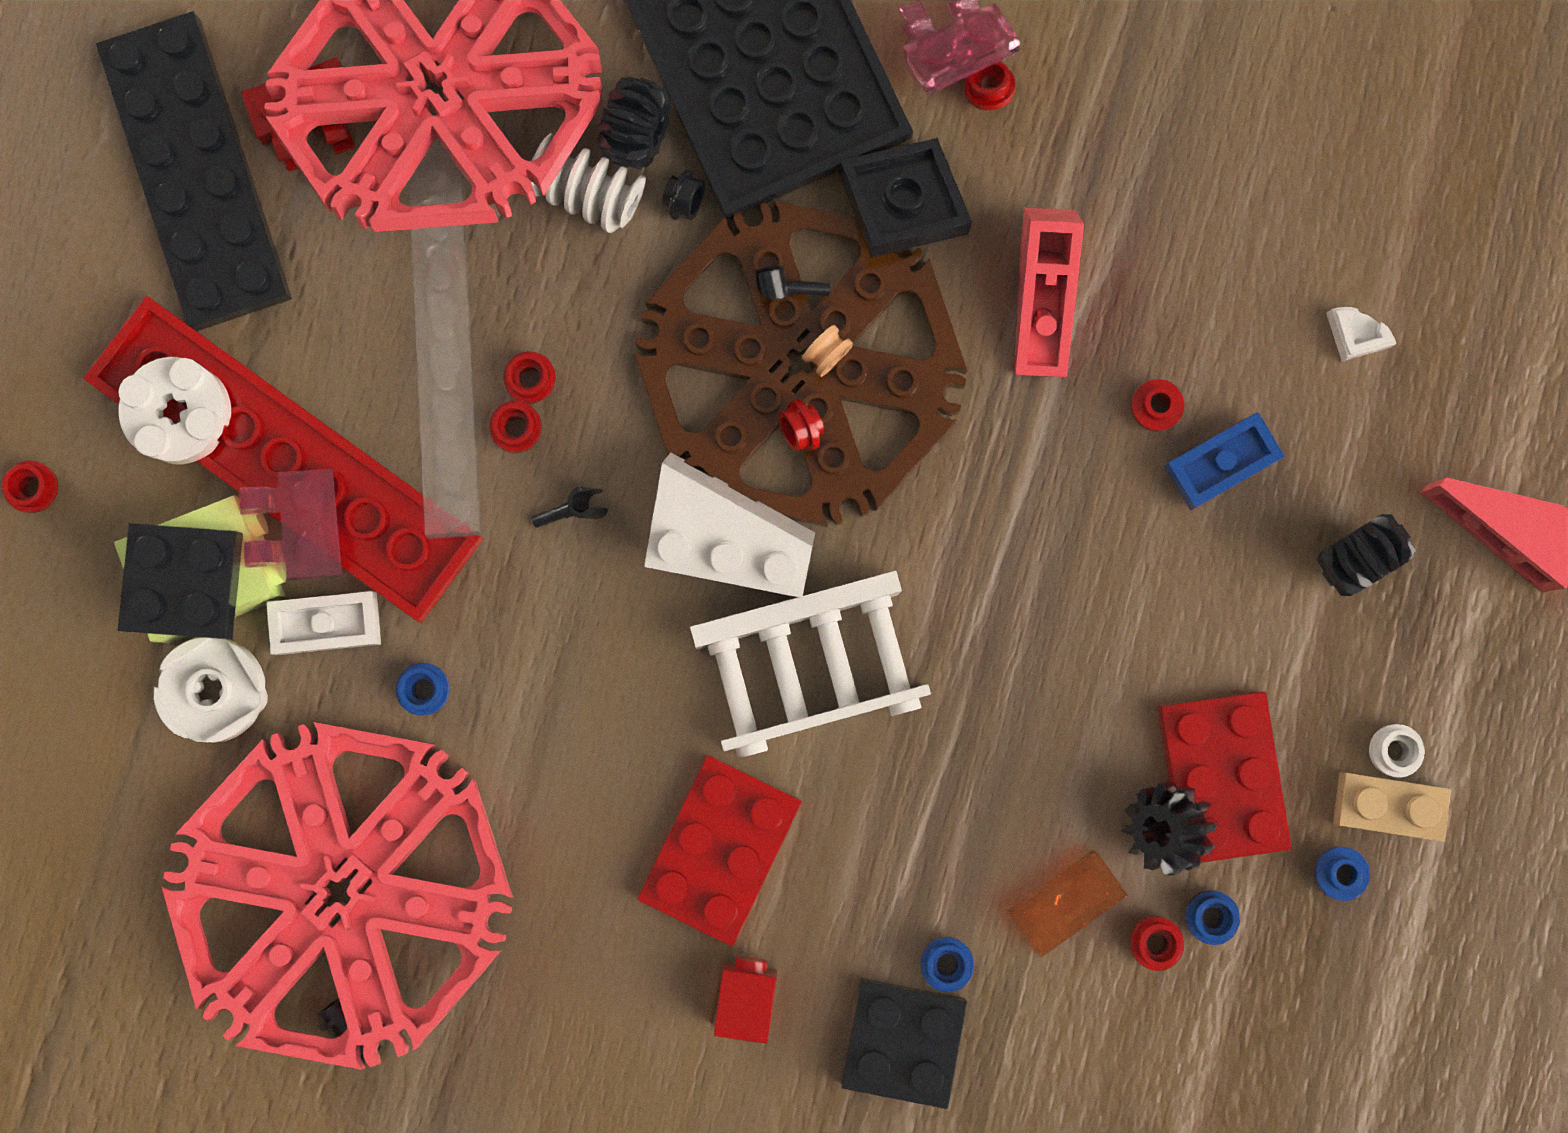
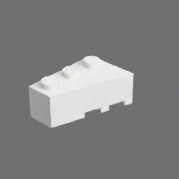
(724, 536)

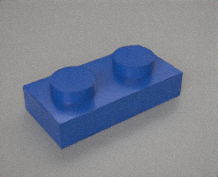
(1224, 461)

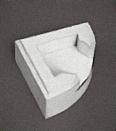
(1358, 333)

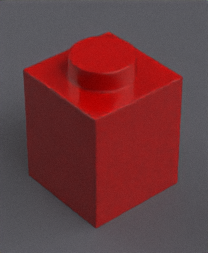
(746, 1000)

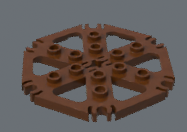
(752, 351)

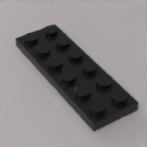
(193, 171)

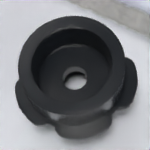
(683, 195)

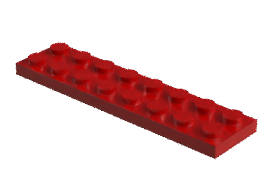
(270, 433)

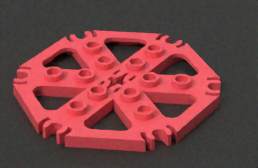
(398, 100)
(288, 883)

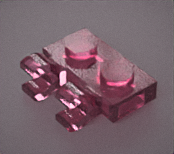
(958, 49)
(307, 525)

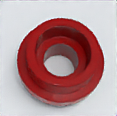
(992, 76)
(519, 366)
(504, 415)
(1146, 416)
(801, 426)
(16, 482)
(1172, 948)

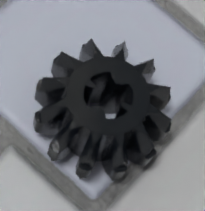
(634, 122)
(1366, 555)
(1150, 830)

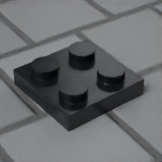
(904, 197)
(180, 581)
(904, 1043)

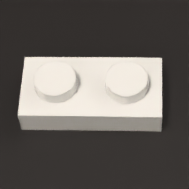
(323, 623)

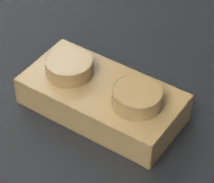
(1392, 806)

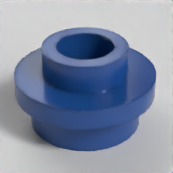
(407, 684)
(1326, 871)
(1228, 917)
(947, 981)

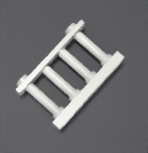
(773, 627)

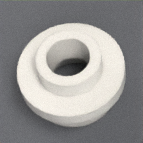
(1412, 750)

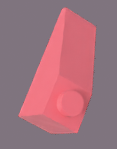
(1047, 290)
(1517, 528)

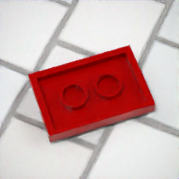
(1231, 761)
(720, 850)

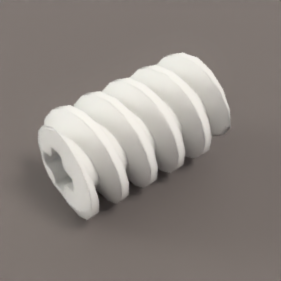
(593, 190)

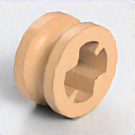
(827, 350)

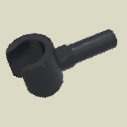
(773, 285)
(575, 506)

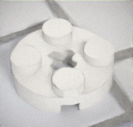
(146, 397)
(181, 680)

